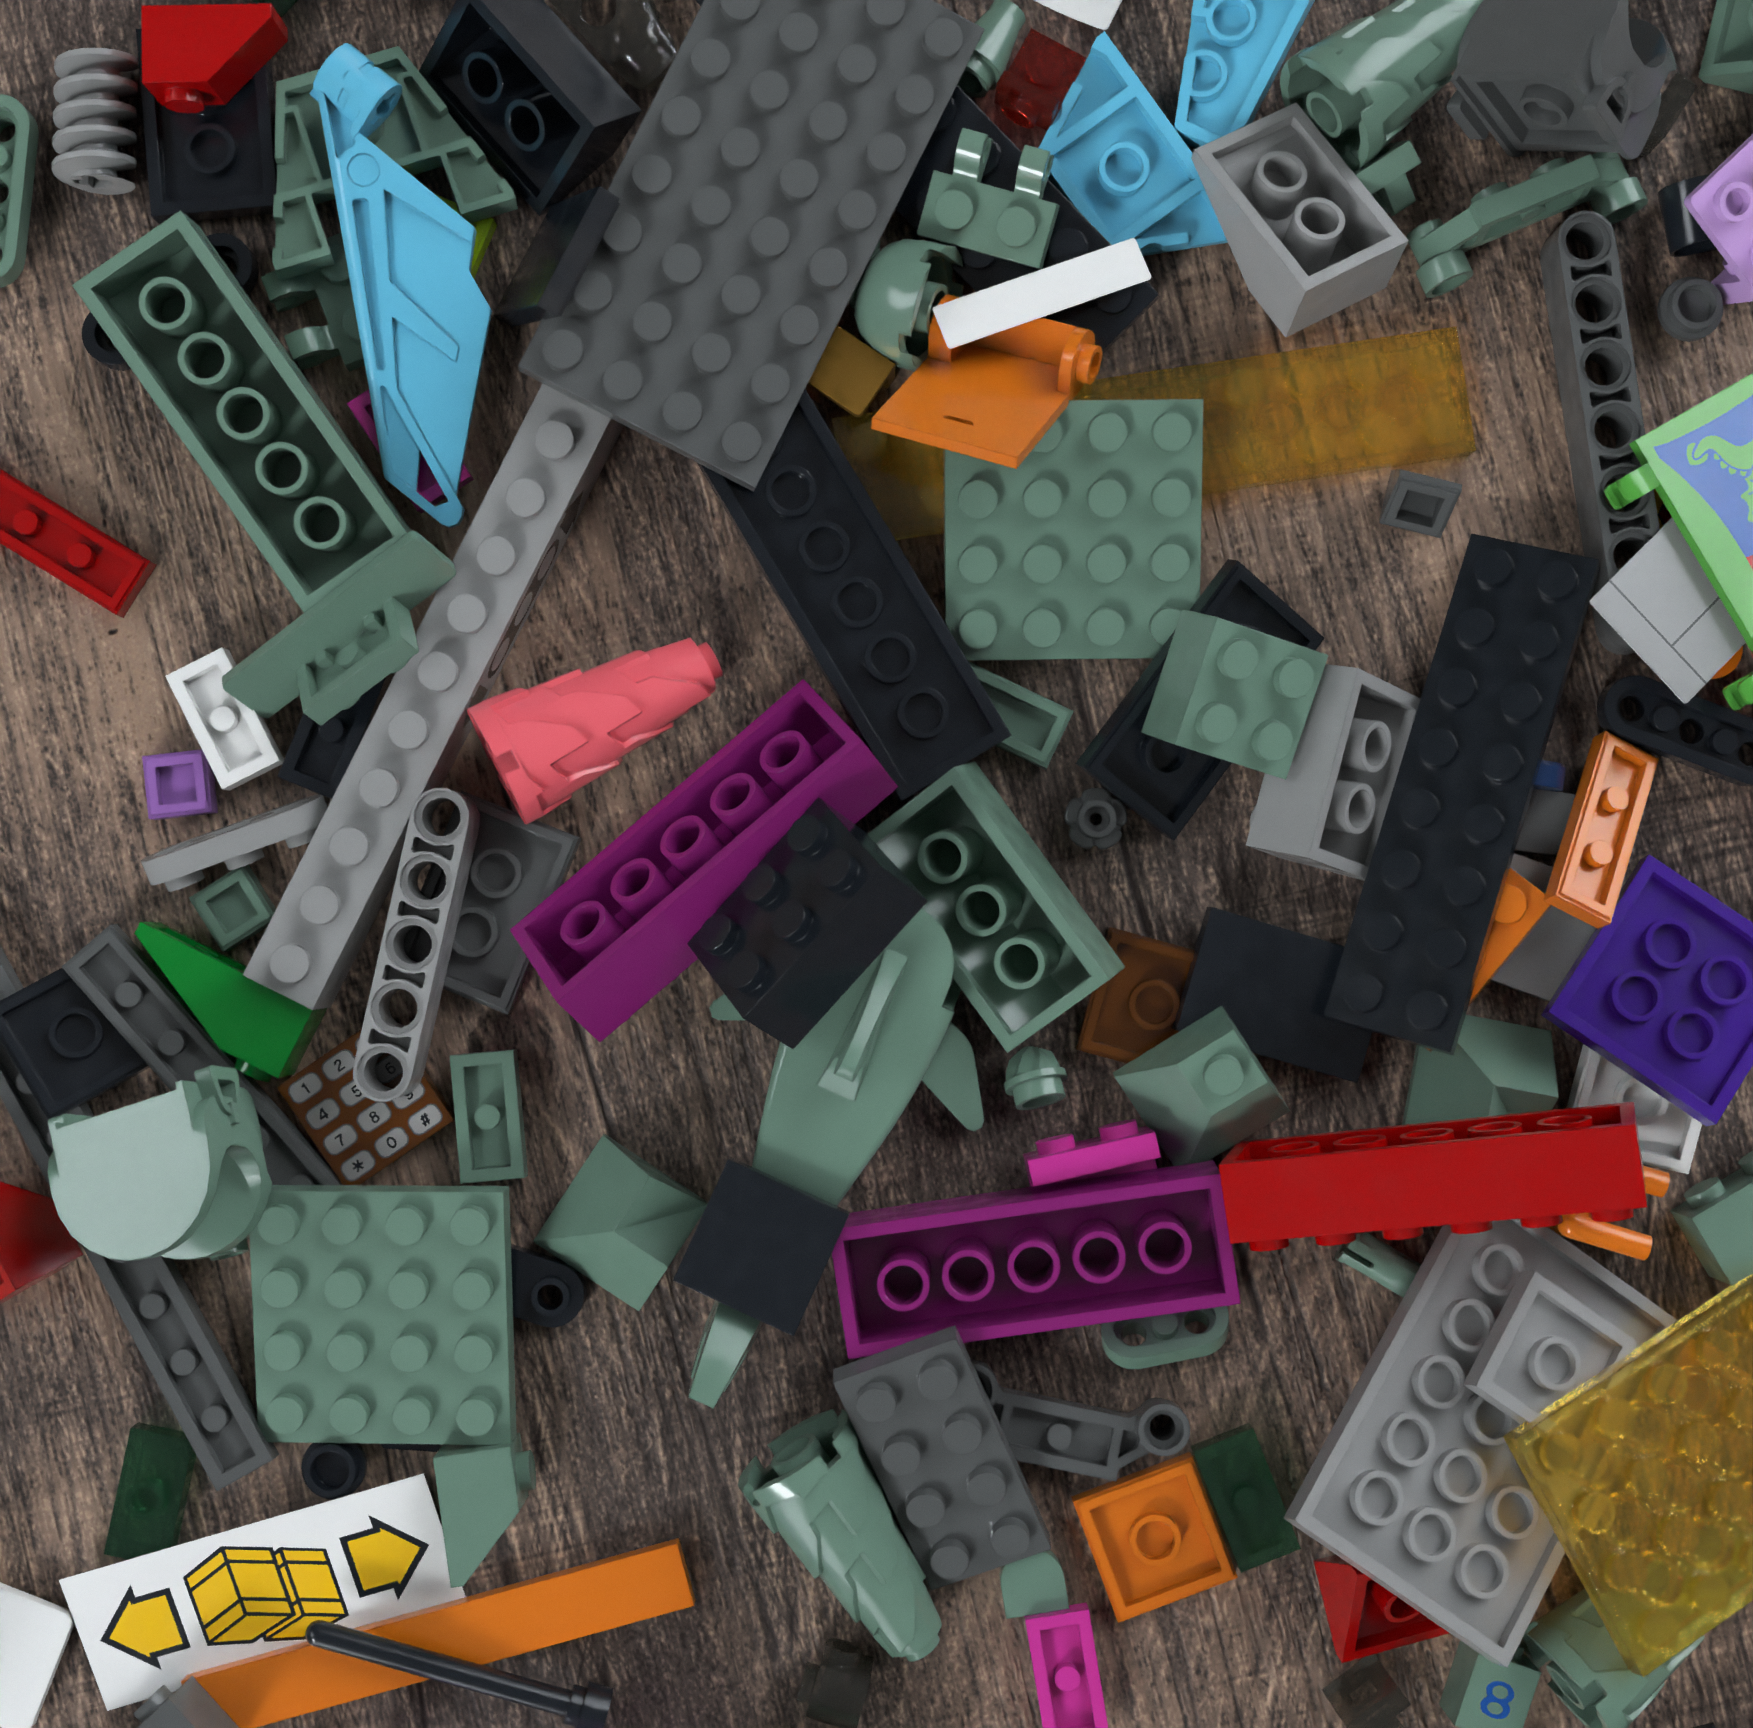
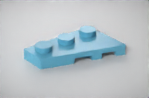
(1232, 63)

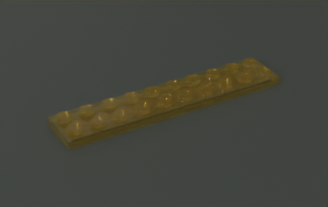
(1262, 421)

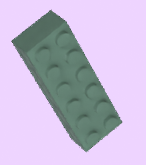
(242, 408)

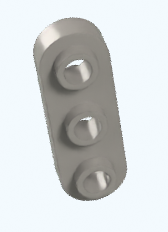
(235, 844)

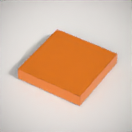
(1154, 1537)

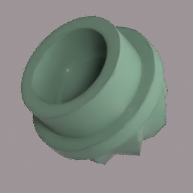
(1035, 1078)

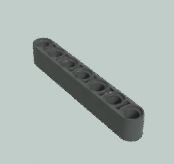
(1586, 403)

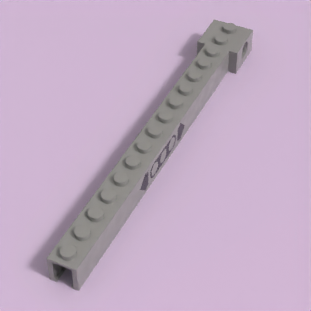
(425, 706)

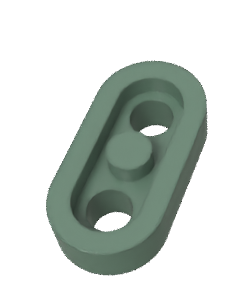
(1165, 1338)

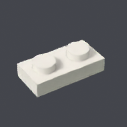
(226, 729)

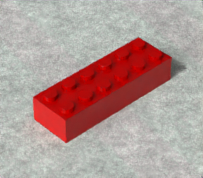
(1435, 1176)

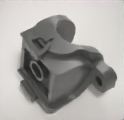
(1560, 76)

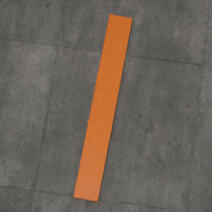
(470, 1628)

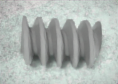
(91, 118)

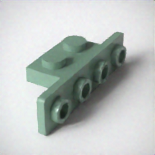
(346, 637)

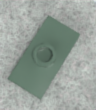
(488, 1116)

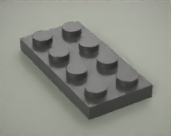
(942, 1457)

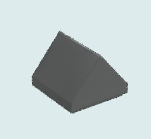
(1418, 502)

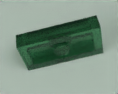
(150, 1492)
(1245, 1497)

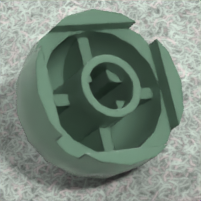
(898, 298)

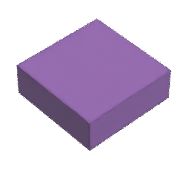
(179, 785)

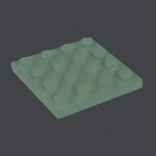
(1083, 541)
(384, 1315)

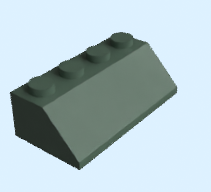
(1012, 922)

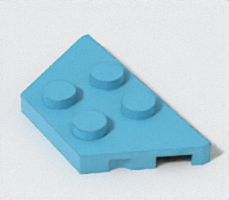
(1127, 161)

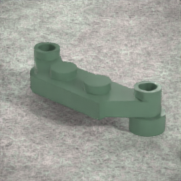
(1505, 209)

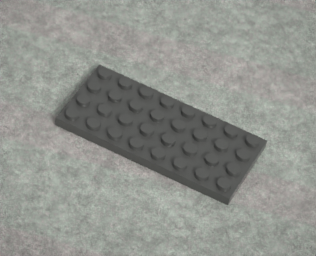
(750, 218)

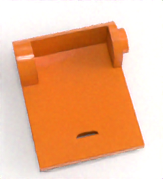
(992, 393)

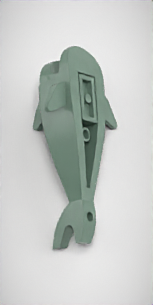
(844, 1093)

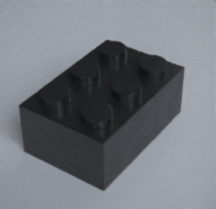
(805, 924)

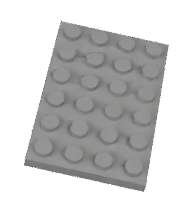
(1418, 1463)

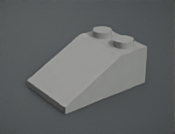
(1297, 219)

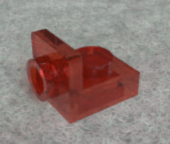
(1037, 81)

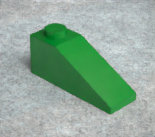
(239, 1014)

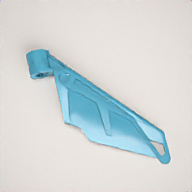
(410, 287)

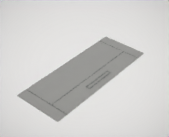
(1670, 613)

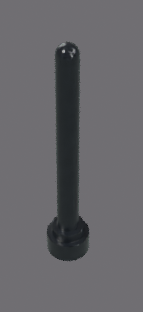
(580, 1706)

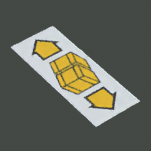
(259, 1588)

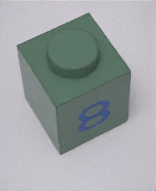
(1486, 1693)

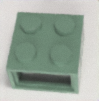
(1234, 693)

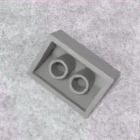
(1339, 775)

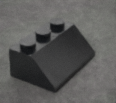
(528, 95)

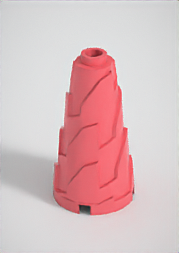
(584, 722)

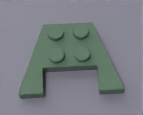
(415, 135)

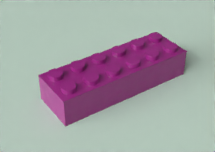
(627, 914)
(1036, 1258)

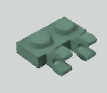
(990, 218)
(332, 287)

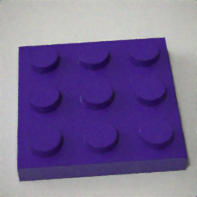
(1666, 991)

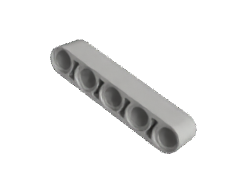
(393, 967)

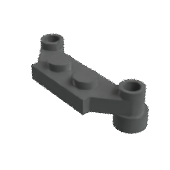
(1081, 1435)

